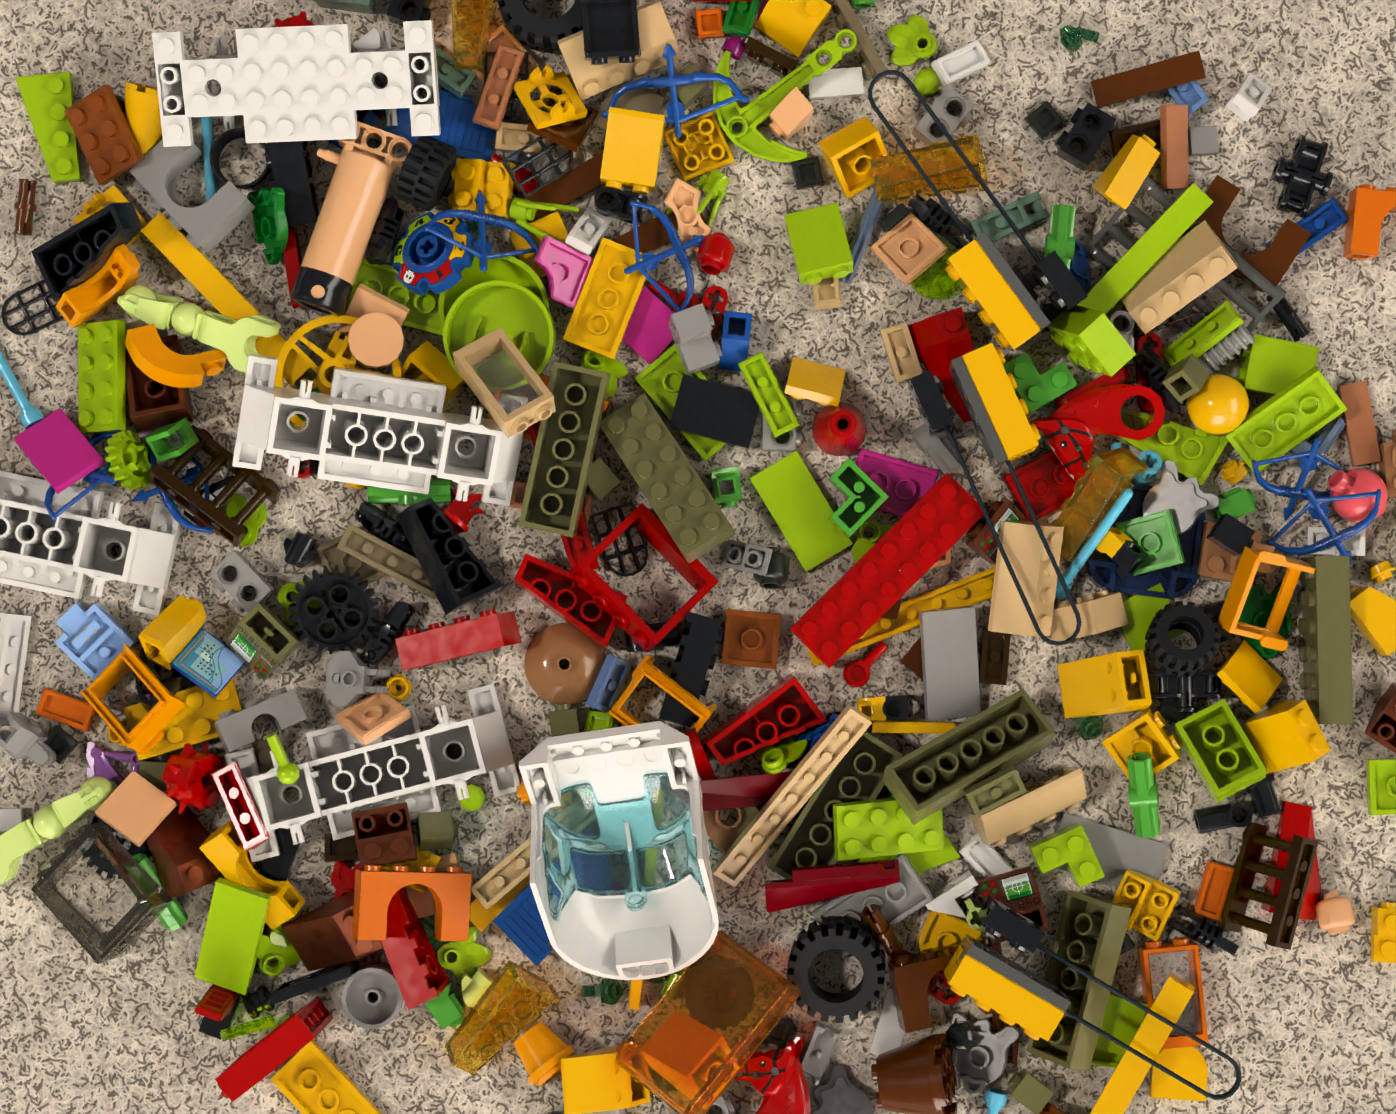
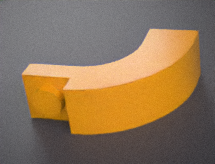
(102, 289)
(168, 366)

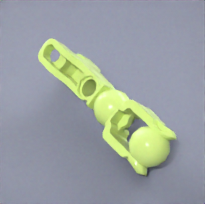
(189, 320)
(50, 823)

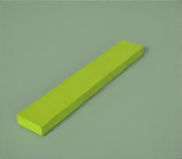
(1147, 250)

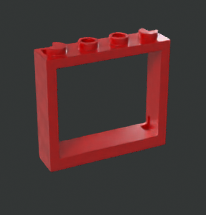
(609, 600)
(274, 1049)

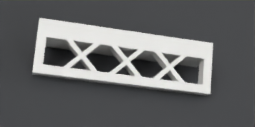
(13, 651)

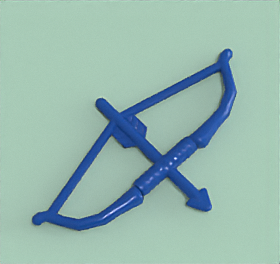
(675, 109)

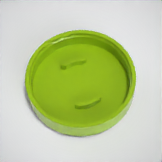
(506, 306)

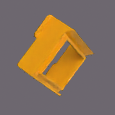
(1240, 589)
(647, 669)
(149, 729)

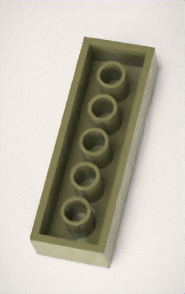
(565, 450)
(666, 478)
(1326, 639)
(967, 754)
(854, 779)
(1092, 939)

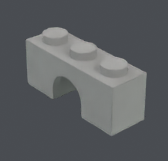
(281, 708)

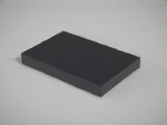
(715, 411)
(313, 981)

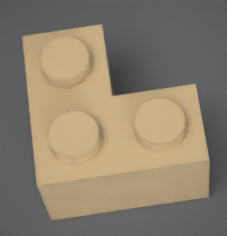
(1097, 612)

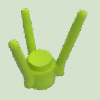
(714, 187)
(525, 210)

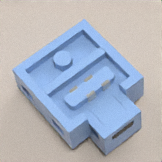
(92, 637)

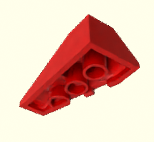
(937, 343)
(1295, 820)

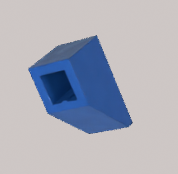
(735, 340)

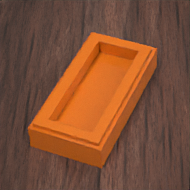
(66, 709)
(1213, 890)

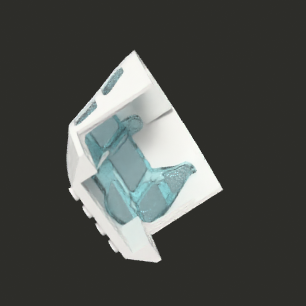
(621, 850)

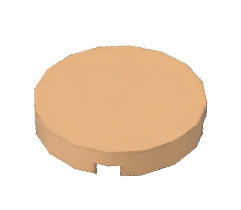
(376, 340)

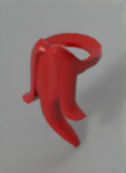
(459, 512)

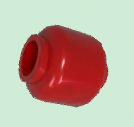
(715, 253)

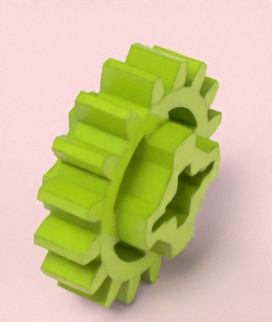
(128, 460)

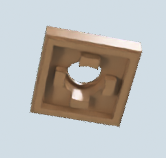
(723, 835)

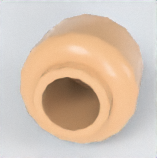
(1335, 913)

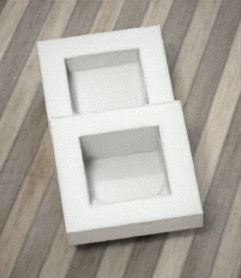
(1356, 544)

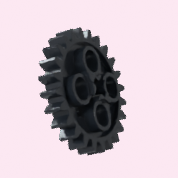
(355, 600)

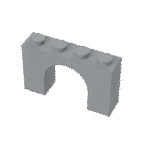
(205, 223)

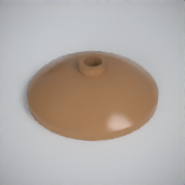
(543, 668)

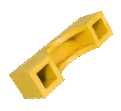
(231, 859)

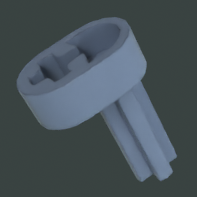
(1327, 437)

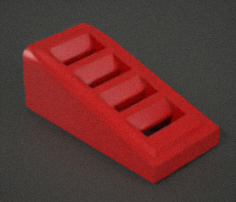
(217, 1003)

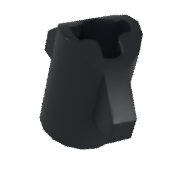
(299, 550)

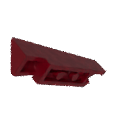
(740, 791)
(825, 882)

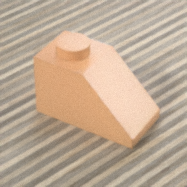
(790, 115)

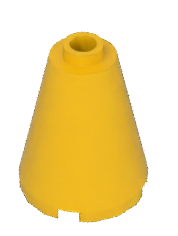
(143, 115)

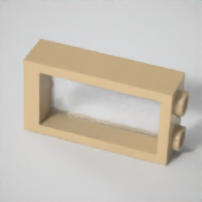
(504, 382)

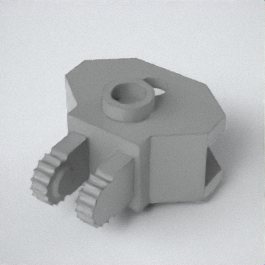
(351, 679)
(26, 740)

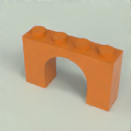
(1365, 214)
(376, 888)

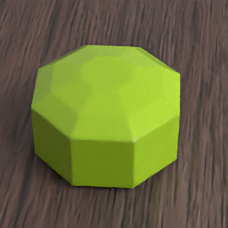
(927, 82)
(476, 799)

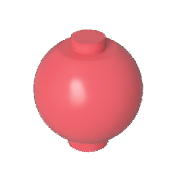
(1354, 482)

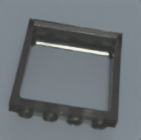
(150, 896)

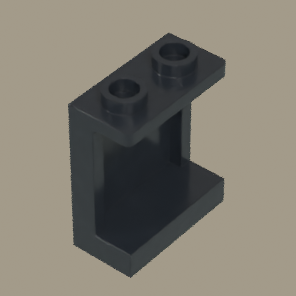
(610, 30)

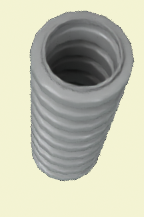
(1226, 349)

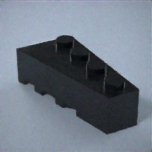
(292, 173)
(691, 665)

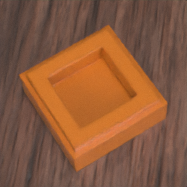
(709, 23)

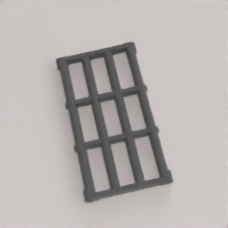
(1150, 188)

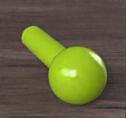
(287, 771)

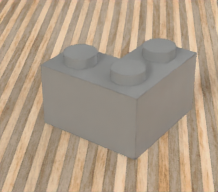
(693, 340)

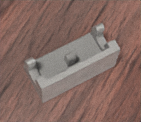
(818, 1051)

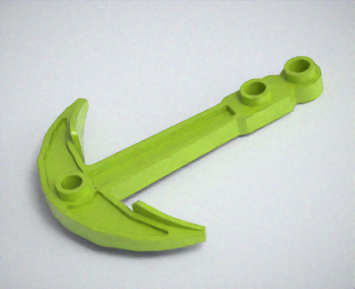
(761, 107)

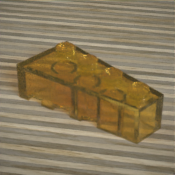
(471, 31)
(899, 179)
(1094, 495)
(498, 1016)

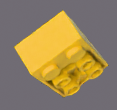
(1105, 684)
(598, 1083)

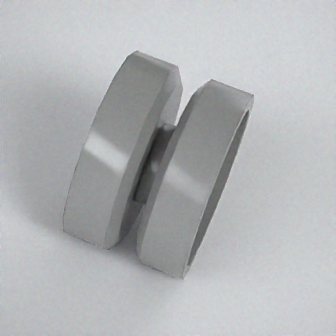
(358, 1000)

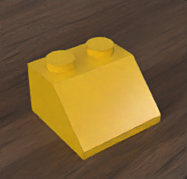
(793, 22)
(850, 153)
(432, 366)

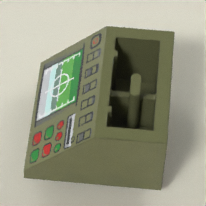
(263, 640)

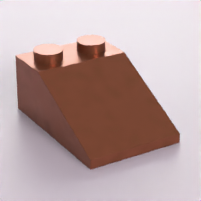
(154, 403)
(177, 853)
(325, 935)

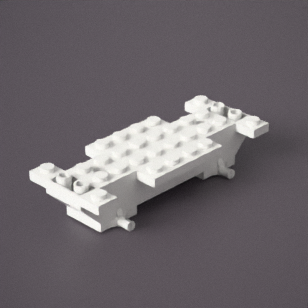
(297, 83)
(373, 433)
(61, 552)
(385, 772)

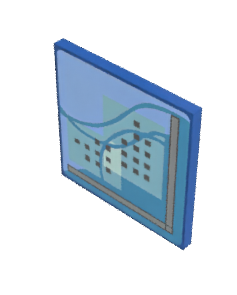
(208, 663)

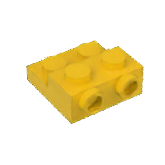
(490, 178)
(1146, 735)
(1383, 932)

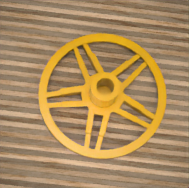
(326, 369)

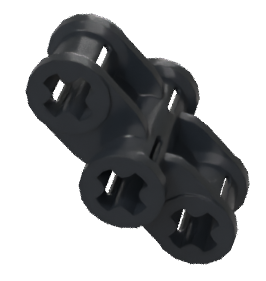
(1302, 176)
(1185, 689)

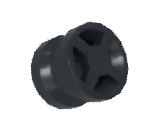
(258, 1002)

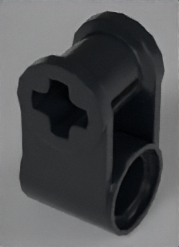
(621, 207)

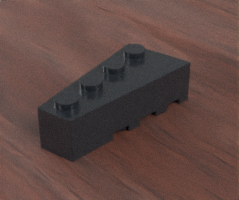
(85, 247)
(445, 557)

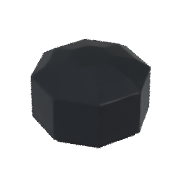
(960, 1035)

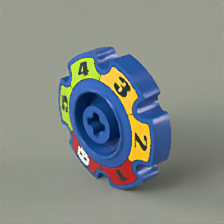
(428, 260)

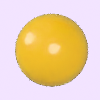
(1219, 405)

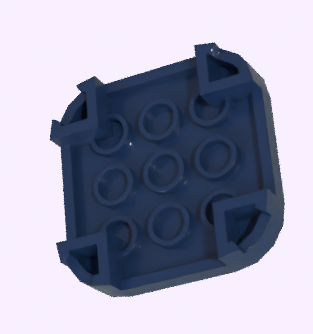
(1174, 579)

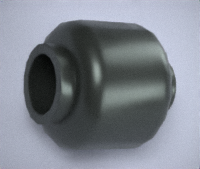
(777, 571)

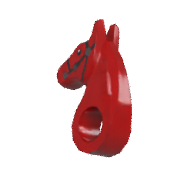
(1096, 411)
(779, 1078)

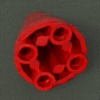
(832, 438)

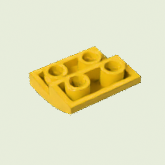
(1150, 902)

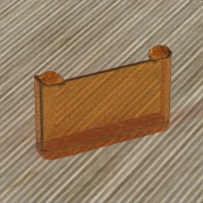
(706, 1026)

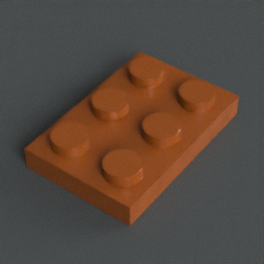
(104, 134)

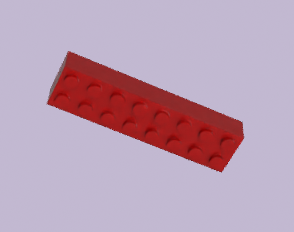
(887, 570)

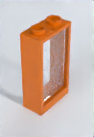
(1183, 959)

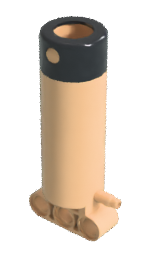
(346, 219)

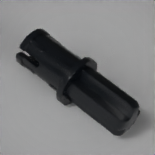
(1290, 319)

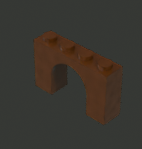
(1278, 255)
(911, 980)

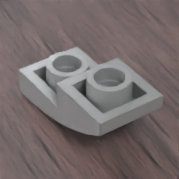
(747, 557)

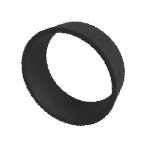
(217, 148)

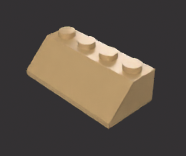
(653, 37)
(1179, 277)
(1034, 574)
(1040, 803)

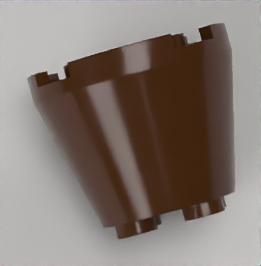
(917, 1078)

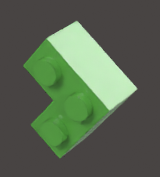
(1036, 388)
(861, 494)

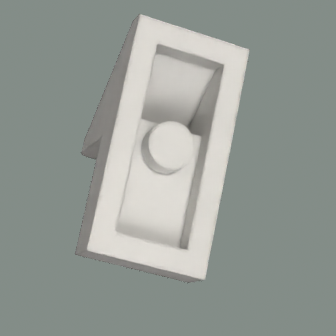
(1249, 97)
(588, 232)
(946, 896)

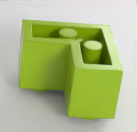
(1070, 848)

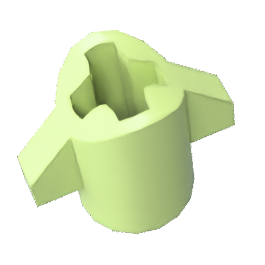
(972, 915)
(474, 988)

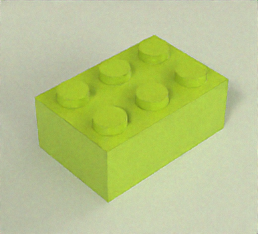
(1090, 340)
(1220, 750)

